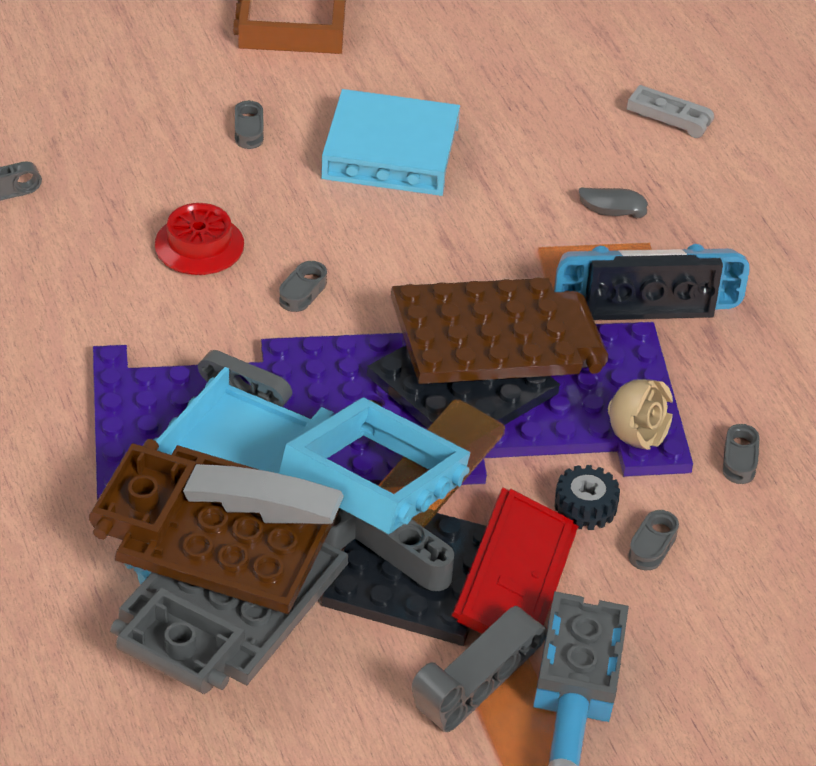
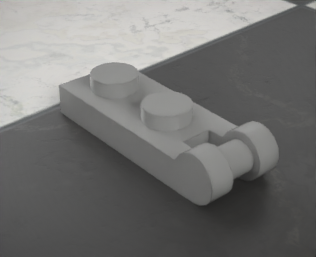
(671, 110)

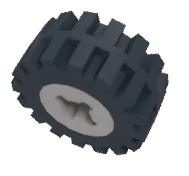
(587, 496)

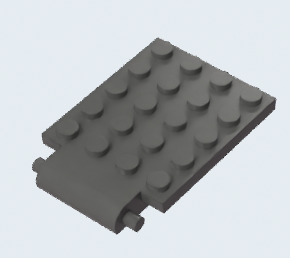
(210, 635)

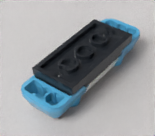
(655, 281)

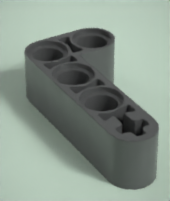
(407, 548)
(457, 691)

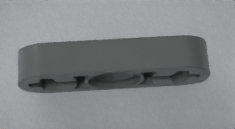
(263, 383)

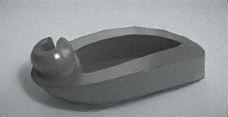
(614, 201)

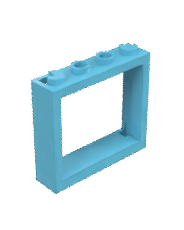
(308, 454)

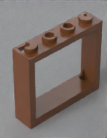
(287, 35)

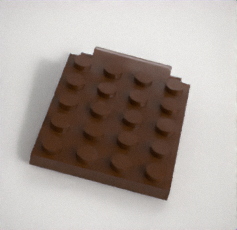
(496, 330)
(200, 539)

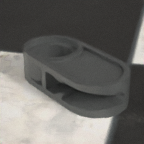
(249, 128)
(9, 180)
(300, 292)
(741, 460)
(650, 547)

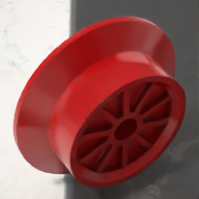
(199, 240)

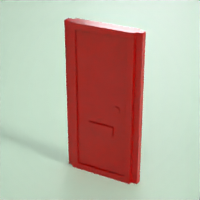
(515, 562)

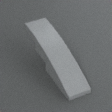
(271, 494)

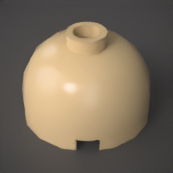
(640, 413)

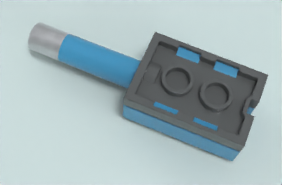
(579, 669)

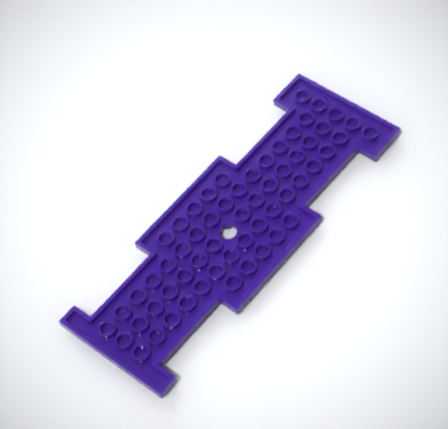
(333, 375)

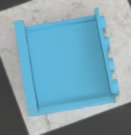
(390, 142)
(236, 426)

